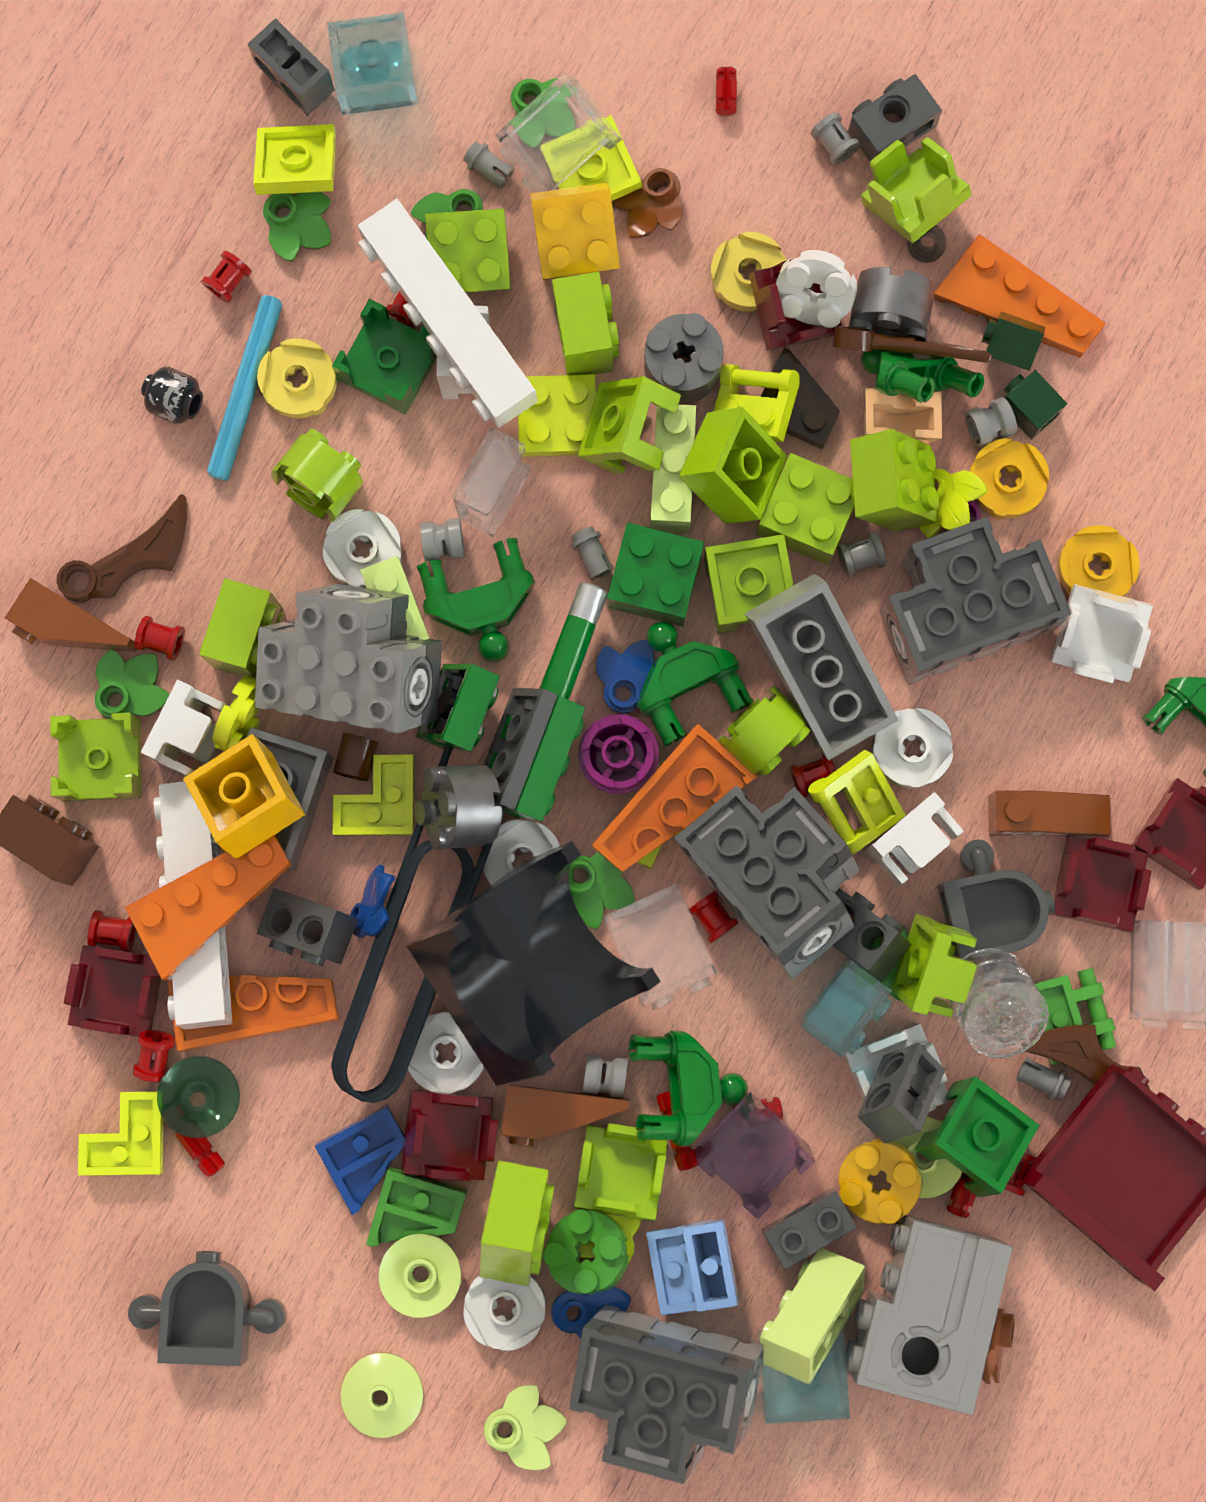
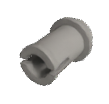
(486, 163)
(592, 552)
(1044, 1079)

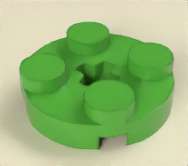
(610, 1250)

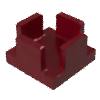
(776, 328)
(1178, 833)
(1101, 883)
(112, 991)
(448, 1136)

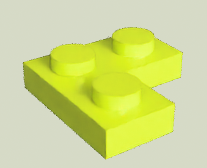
(385, 811)
(132, 1150)

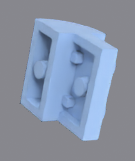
(693, 1267)

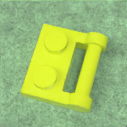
(769, 413)
(868, 795)

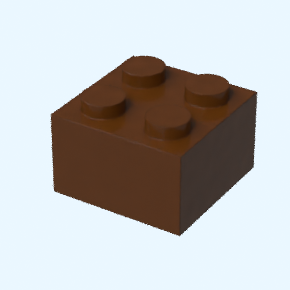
(44, 842)

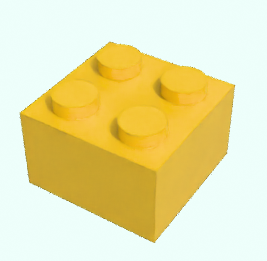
(575, 230)
(243, 796)

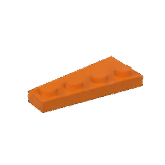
(994, 281)
(672, 798)
(195, 906)
(265, 1008)

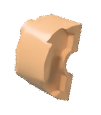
(904, 415)

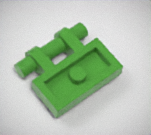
(1064, 1010)

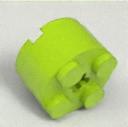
(318, 475)
(765, 731)

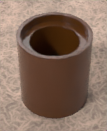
(355, 757)

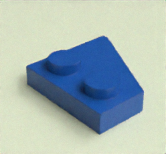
(361, 1154)

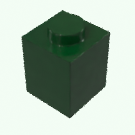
(1013, 340)
(1033, 403)

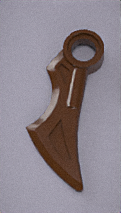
(866, 340)
(151, 550)
(1077, 1049)

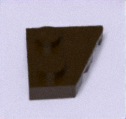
(812, 410)

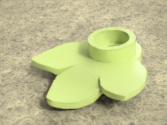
(531, 1428)

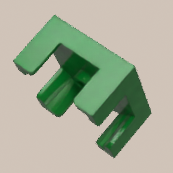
(386, 359)
(980, 1136)

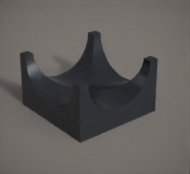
(524, 968)

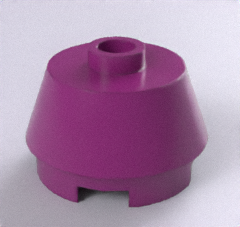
(618, 754)

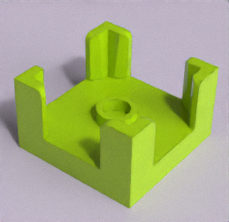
(618, 422)
(745, 577)
(97, 758)

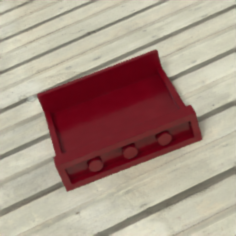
(1126, 1172)

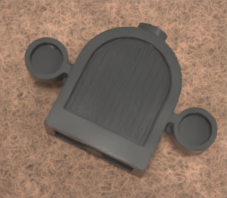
(995, 907)
(205, 1314)

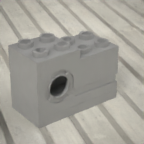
(935, 1316)

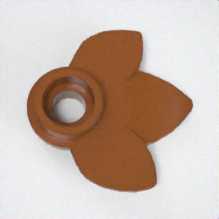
(652, 208)
(1001, 1337)

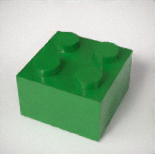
(655, 574)

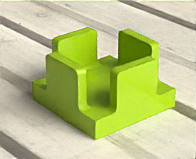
(914, 189)
(931, 970)
(620, 1173)

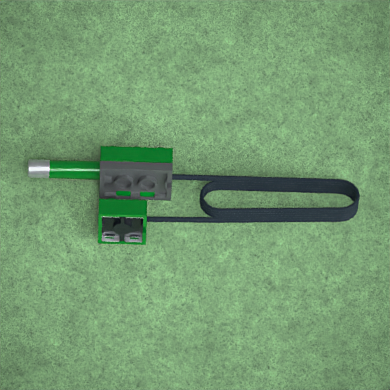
(527, 762)

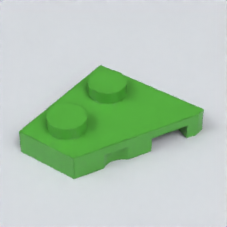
(415, 1206)

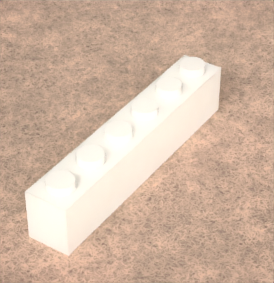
(447, 314)
(202, 981)

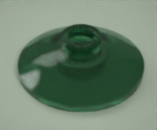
(201, 1076)

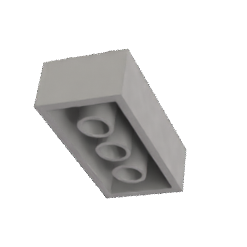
(821, 666)

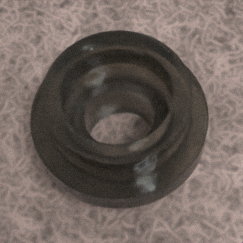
(929, 254)

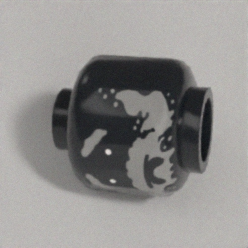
(172, 395)

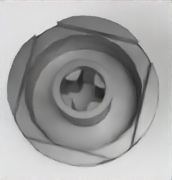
(893, 303)
(690, 337)
(459, 806)

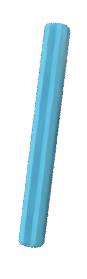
(244, 388)

